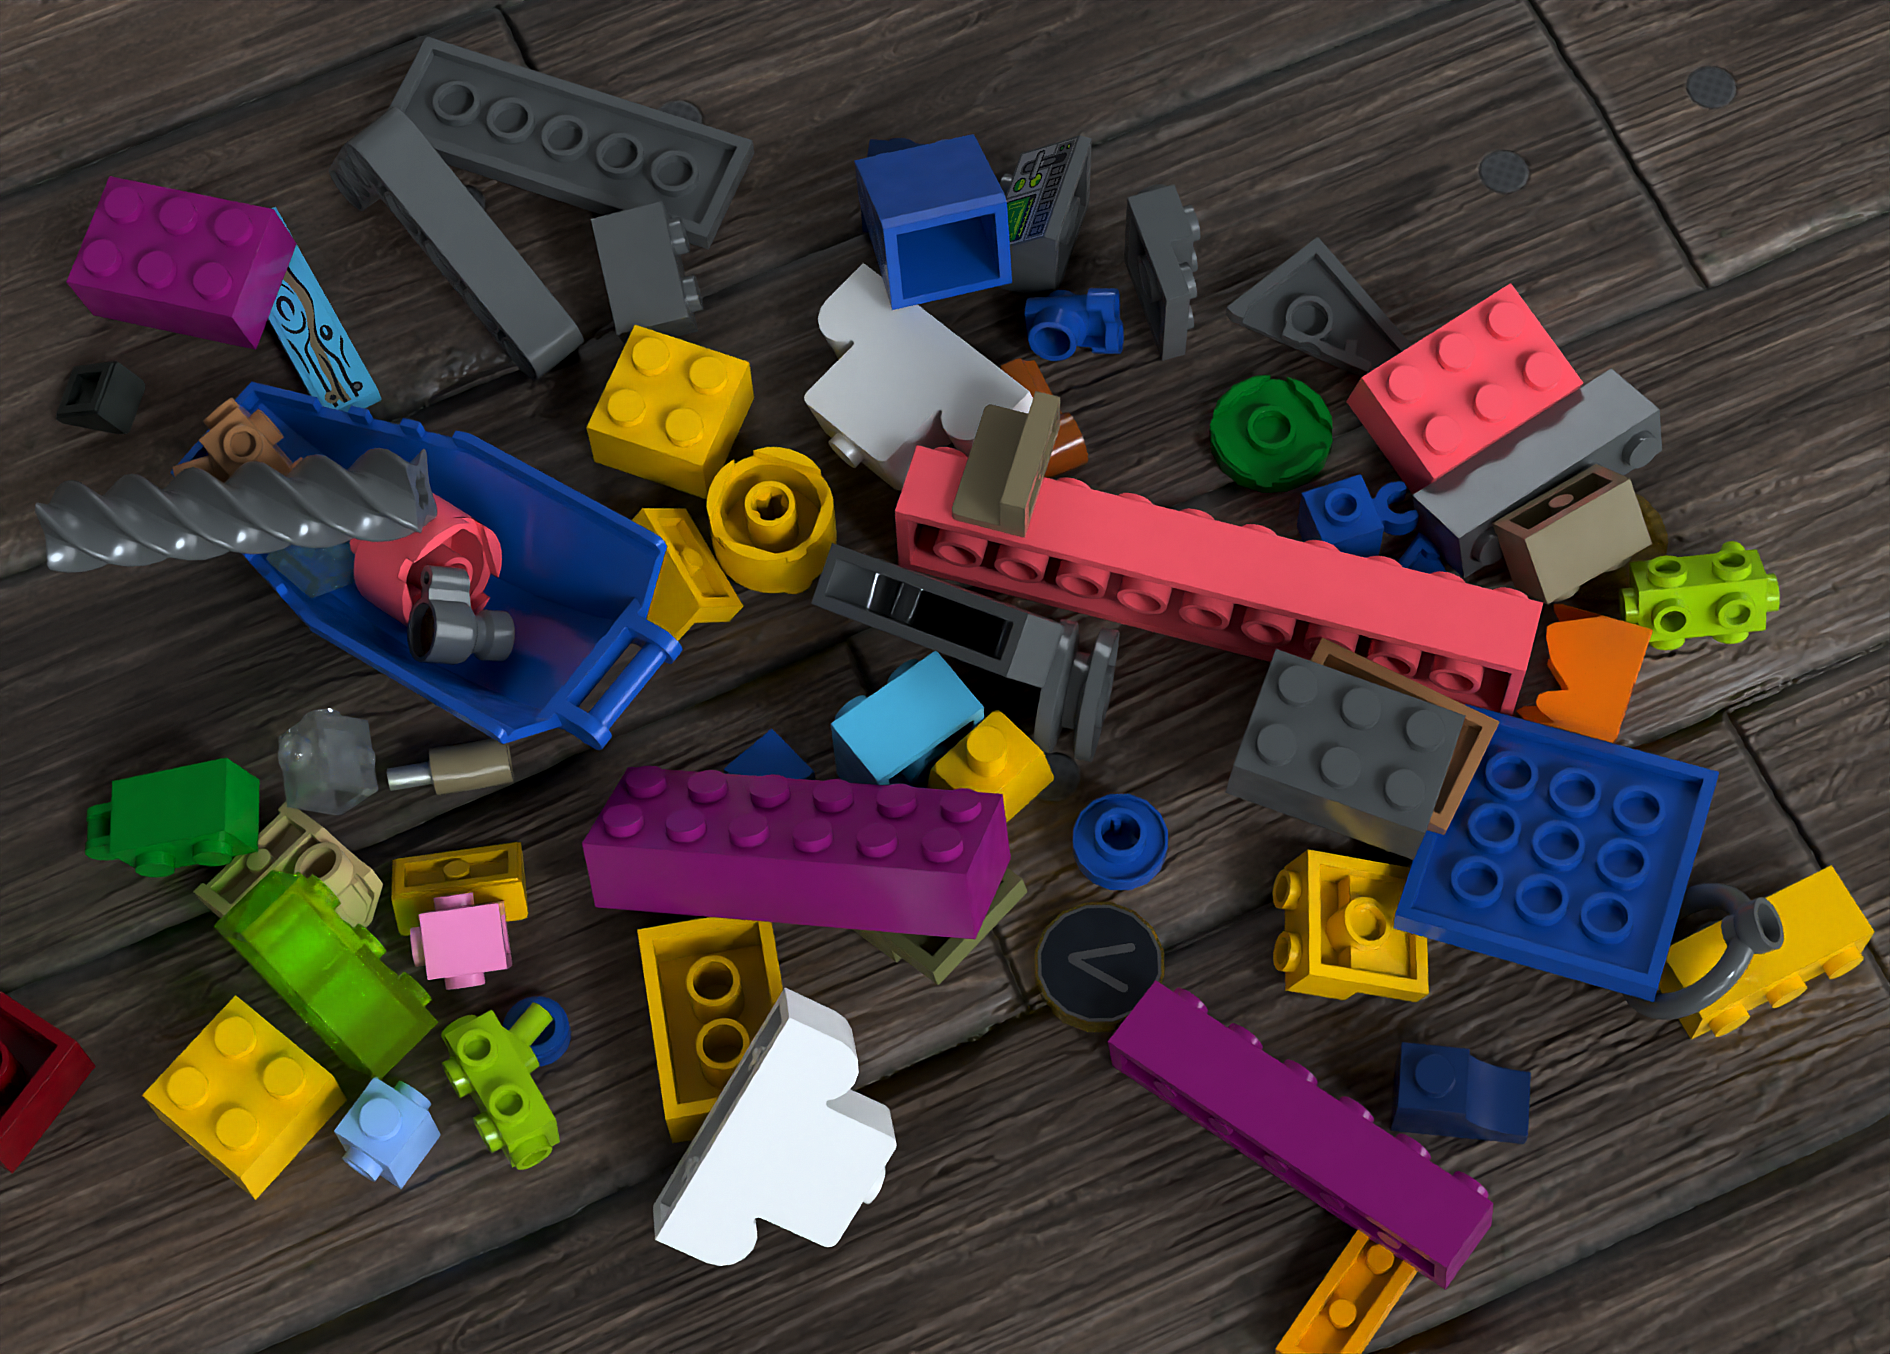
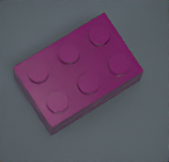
(182, 262)

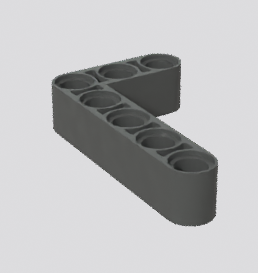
(405, 171)

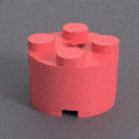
(391, 570)

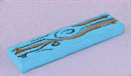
(318, 341)

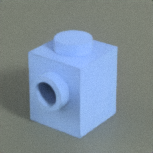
(387, 1132)

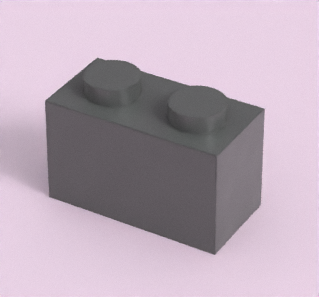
(645, 271)

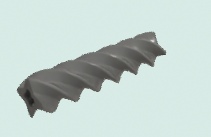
(247, 514)

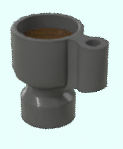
(445, 627)

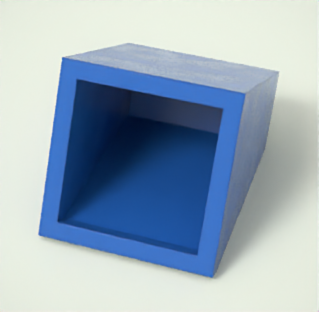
(935, 220)

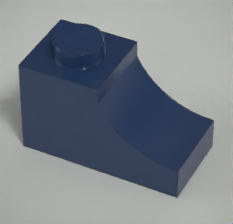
(1458, 1095)

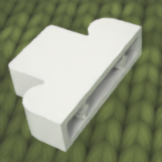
(900, 381)
(780, 1142)

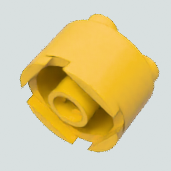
(771, 520)

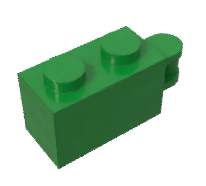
(177, 818)

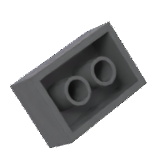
(1345, 754)

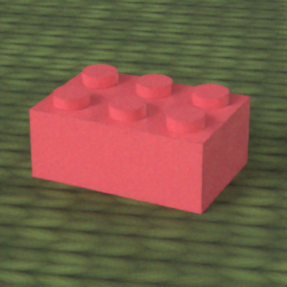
(1462, 388)

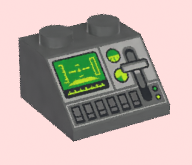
(1046, 212)

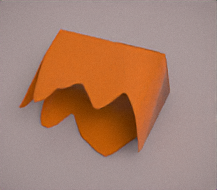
(1596, 668)

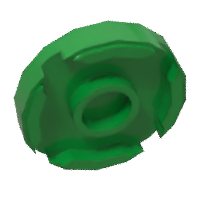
(1271, 434)

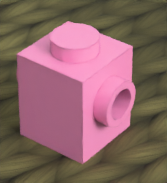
(461, 940)

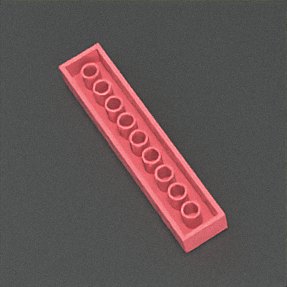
(1222, 583)

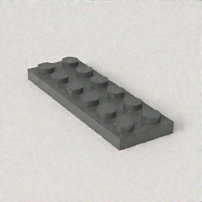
(570, 139)

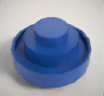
(1120, 842)

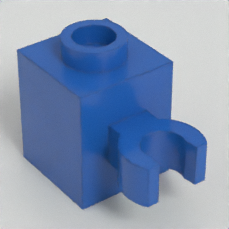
(1350, 518)

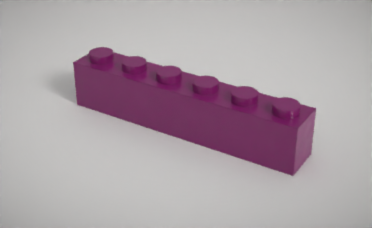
(1302, 1133)

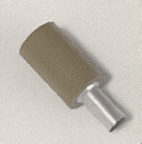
(458, 768)

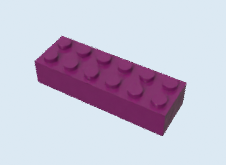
(799, 851)

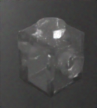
(327, 762)

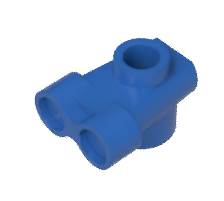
(1070, 320)

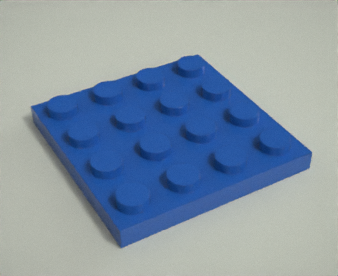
(1564, 857)

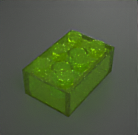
(328, 971)

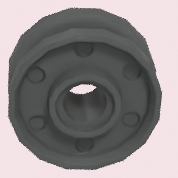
(1077, 691)

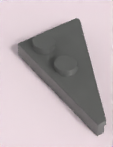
(1320, 312)

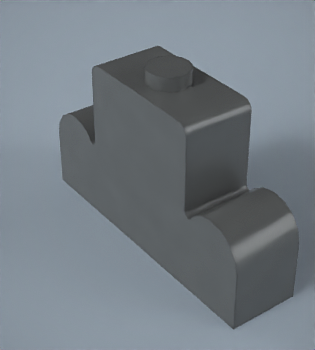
(939, 615)

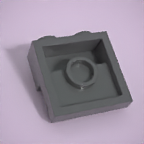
(1162, 263)

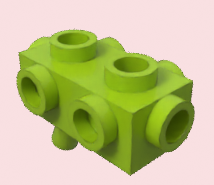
(1700, 596)
(496, 1072)

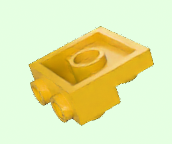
(1343, 931)

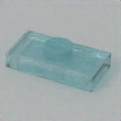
(315, 569)

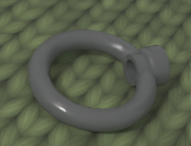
(1747, 930)

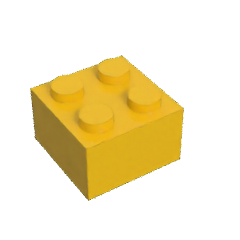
(670, 411)
(245, 1097)

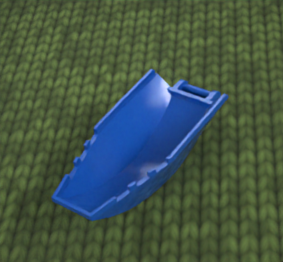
(568, 578)

